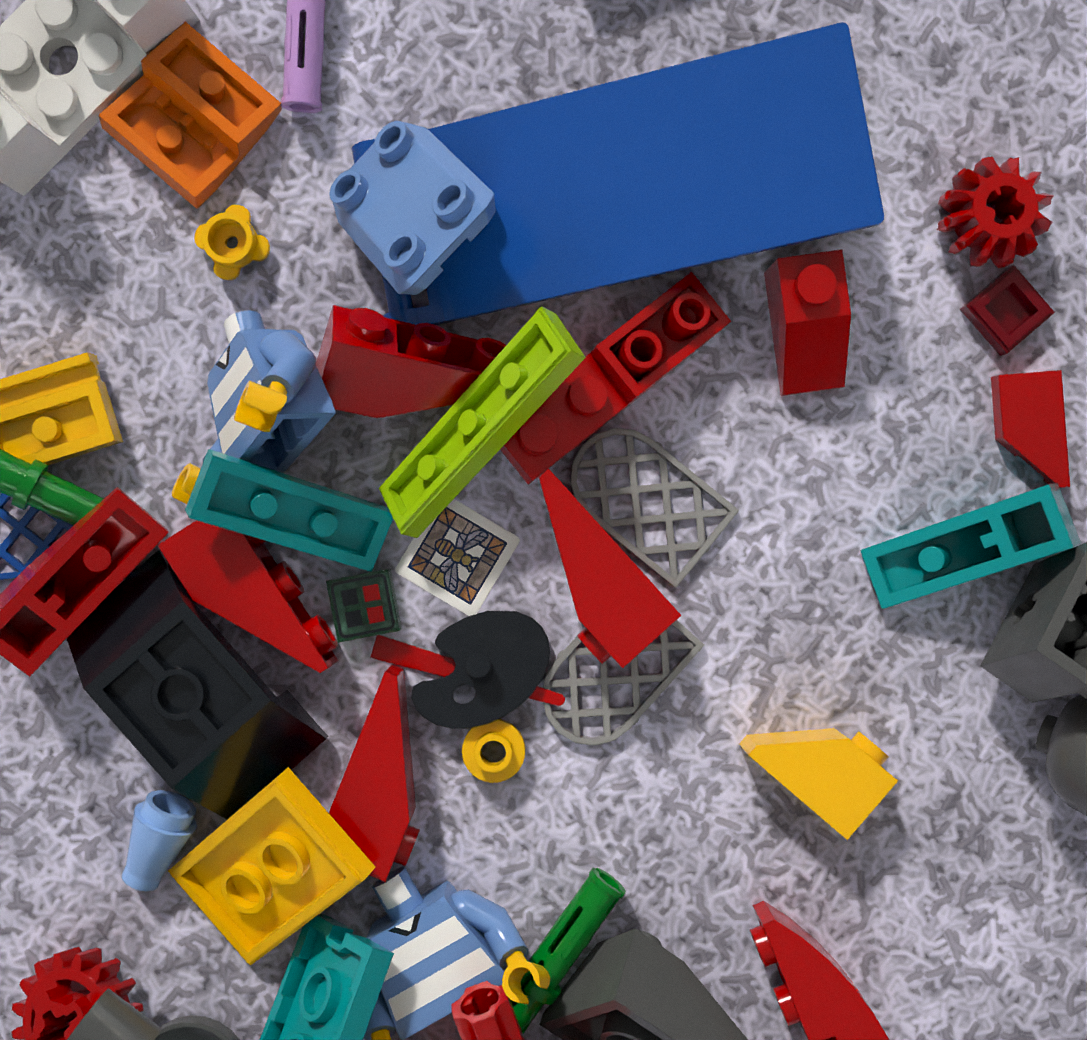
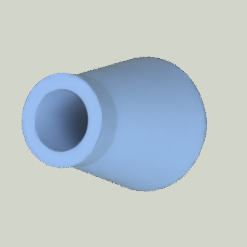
(157, 836)

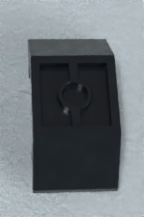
(187, 693)

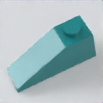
(971, 546)

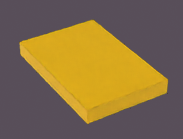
(271, 867)

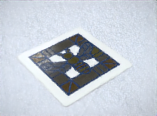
(458, 557)

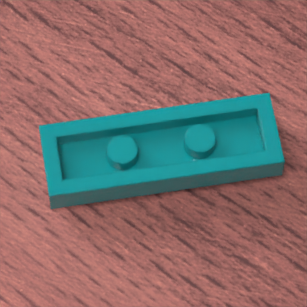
(288, 511)

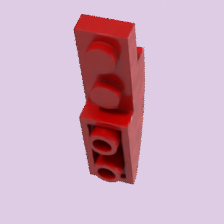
(616, 375)
(814, 984)

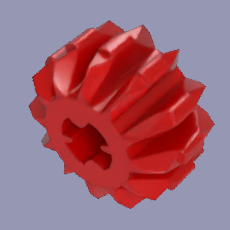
(1014, 203)

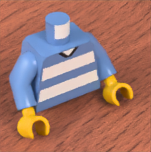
(262, 398)
(439, 950)

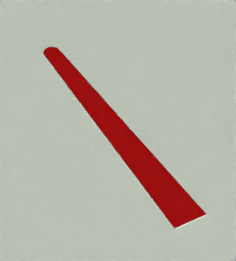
(430, 662)

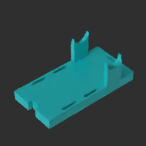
(328, 985)

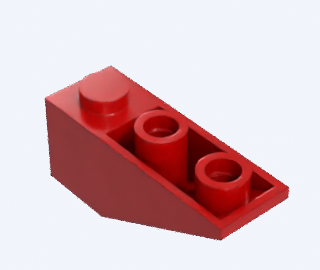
(395, 366)
(247, 587)

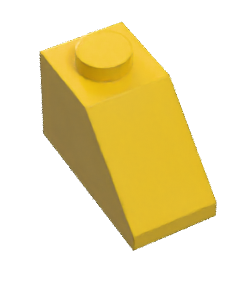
(826, 771)

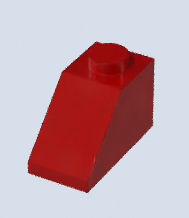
(809, 321)

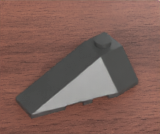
(636, 992)

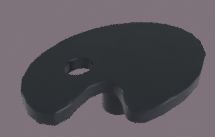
(497, 656)

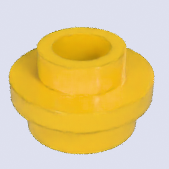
(499, 731)

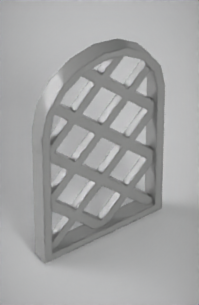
(703, 545)
(637, 709)

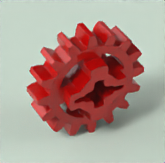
(65, 992)

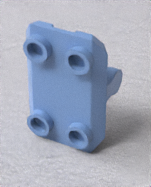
(410, 205)

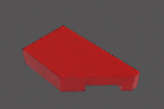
(1032, 421)

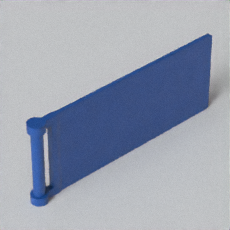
(659, 175)

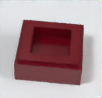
(1007, 310)

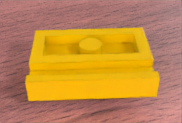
(57, 411)

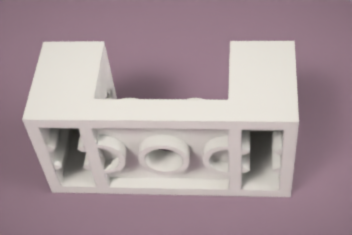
(51, 113)

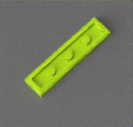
(481, 422)

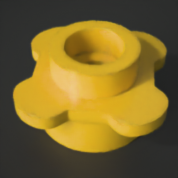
(214, 237)

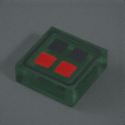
(364, 605)

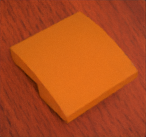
(190, 114)

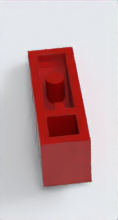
(73, 578)
(607, 588)
(378, 784)

